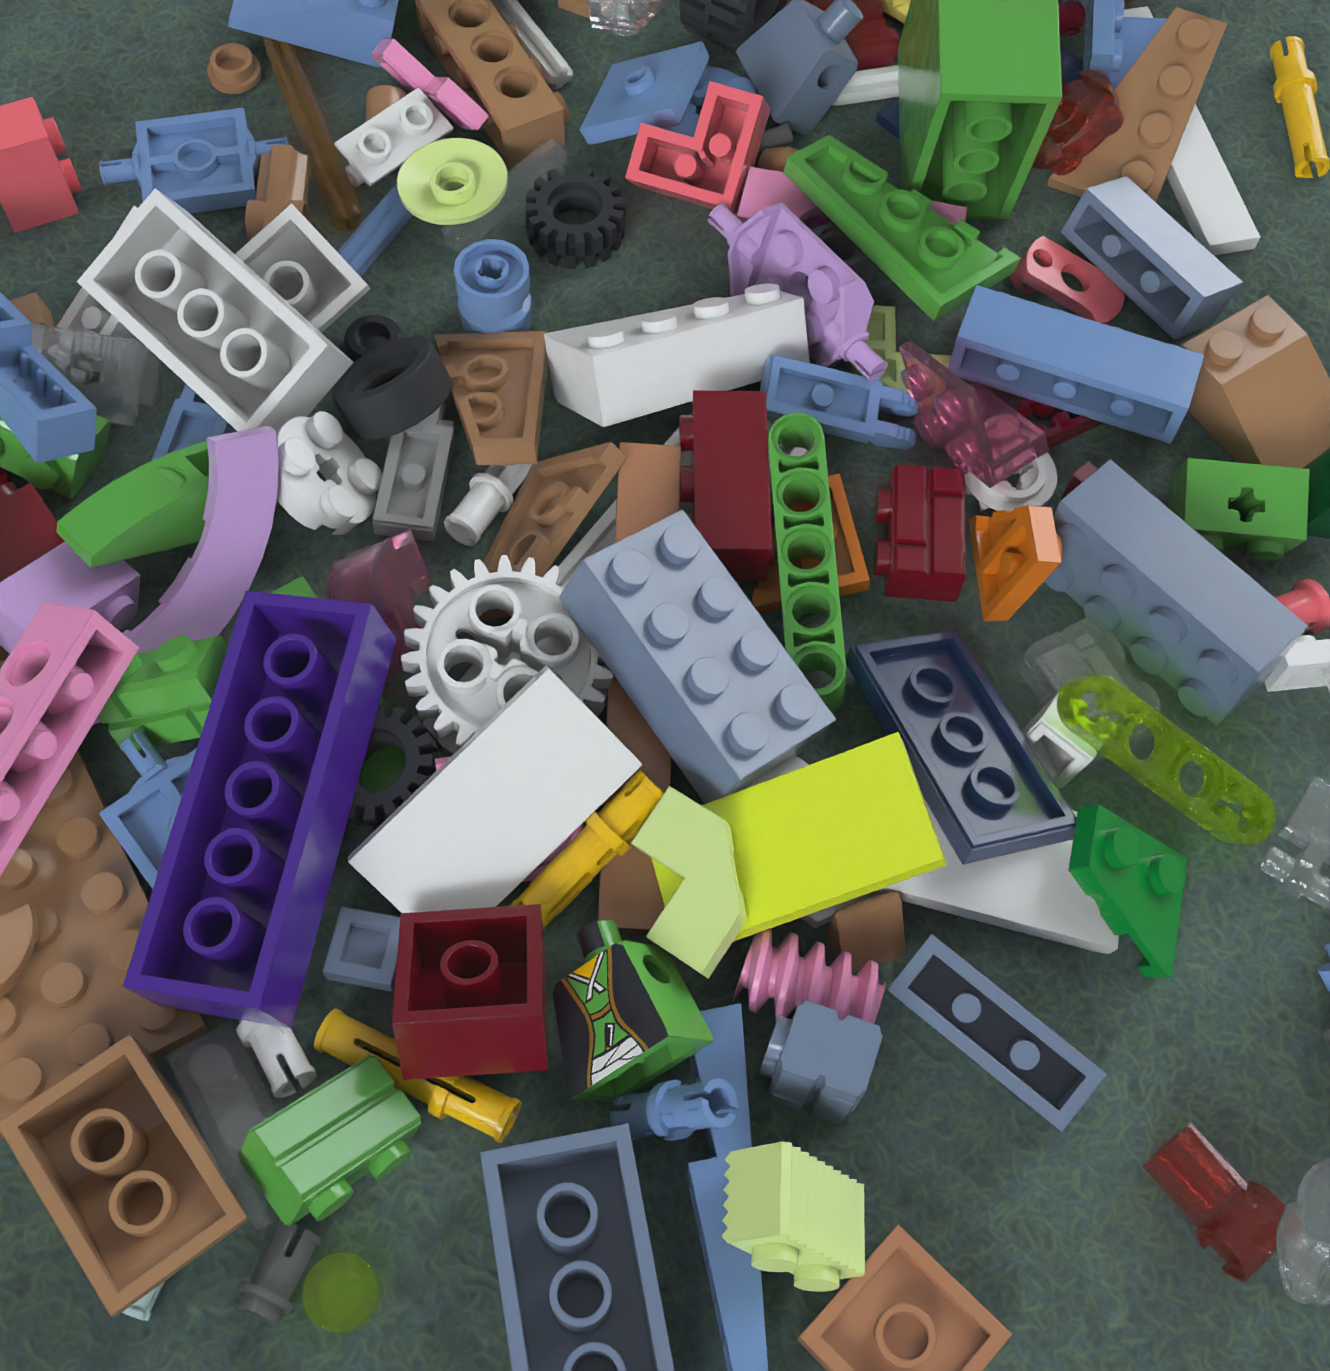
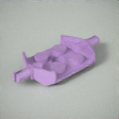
(782, 251)

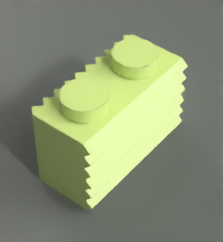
(795, 1215)

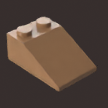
(1262, 388)
(123, 1173)

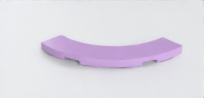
(231, 545)

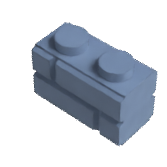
(820, 1061)

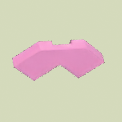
(439, 90)

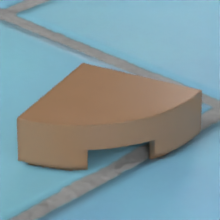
(17, 940)

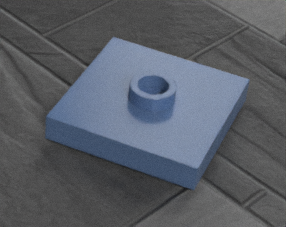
(645, 91)

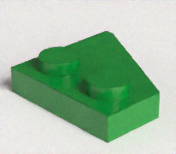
(1132, 882)

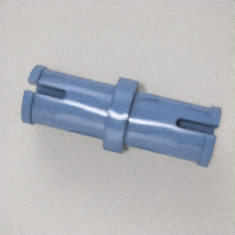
(676, 1109)

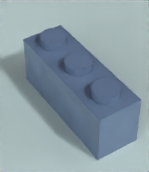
(1150, 257)
(997, 1032)

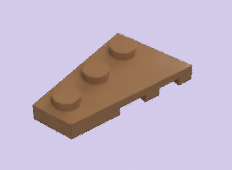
(498, 392)

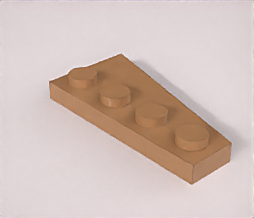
(1156, 107)

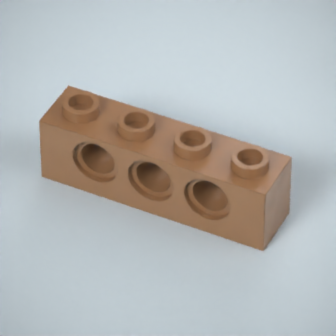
(496, 73)

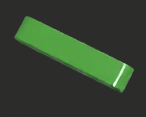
(812, 536)

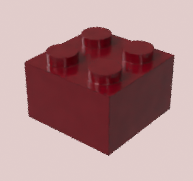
(471, 992)

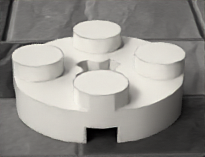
(350, 482)

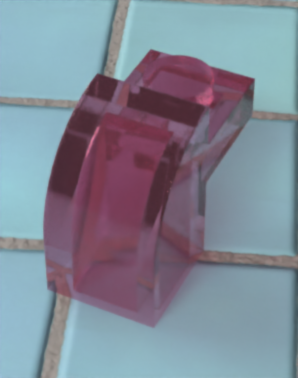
(386, 577)

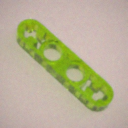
(1170, 753)

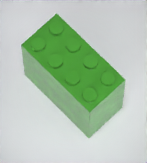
(976, 98)

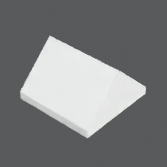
(303, 268)

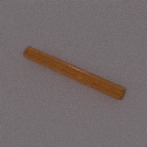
(314, 135)

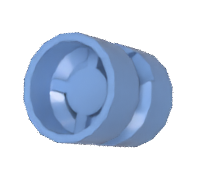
(493, 288)

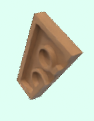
(550, 509)

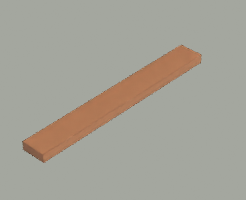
(645, 495)

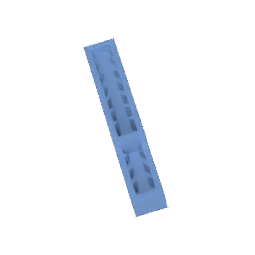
(36, 399)
(731, 1278)

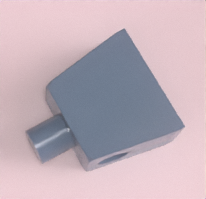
(802, 60)

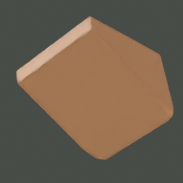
(869, 930)

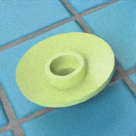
(452, 181)

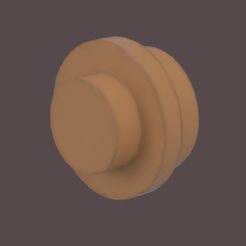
(233, 69)

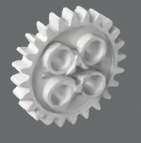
(534, 615)

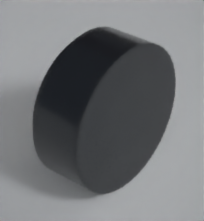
(368, 334)

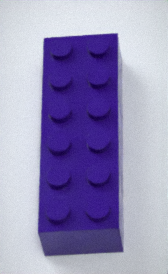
(264, 810)

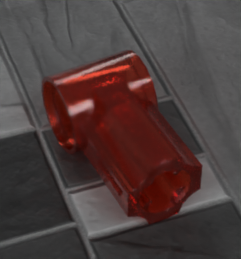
(1230, 1213)

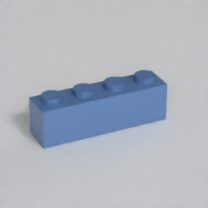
(1075, 364)

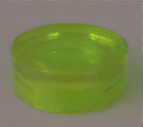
(341, 1293)

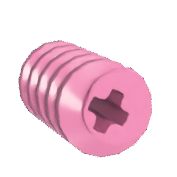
(794, 978)

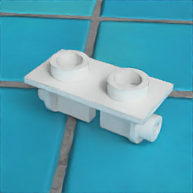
(391, 138)

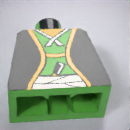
(623, 1016)

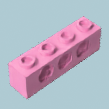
(47, 705)

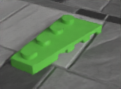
(896, 229)

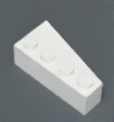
(661, 356)

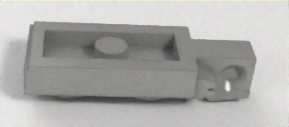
(415, 478)

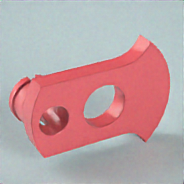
(1100, 296)

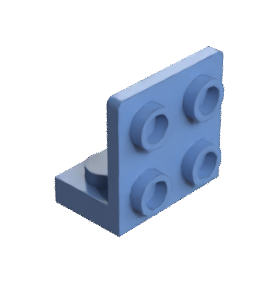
(1115, 41)

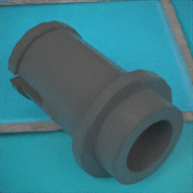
(278, 1276)

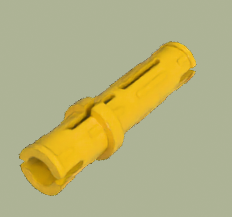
(1296, 91)
(593, 848)
(490, 1113)

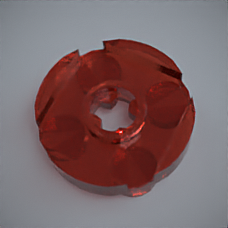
(1091, 116)

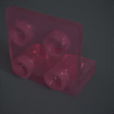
(968, 420)

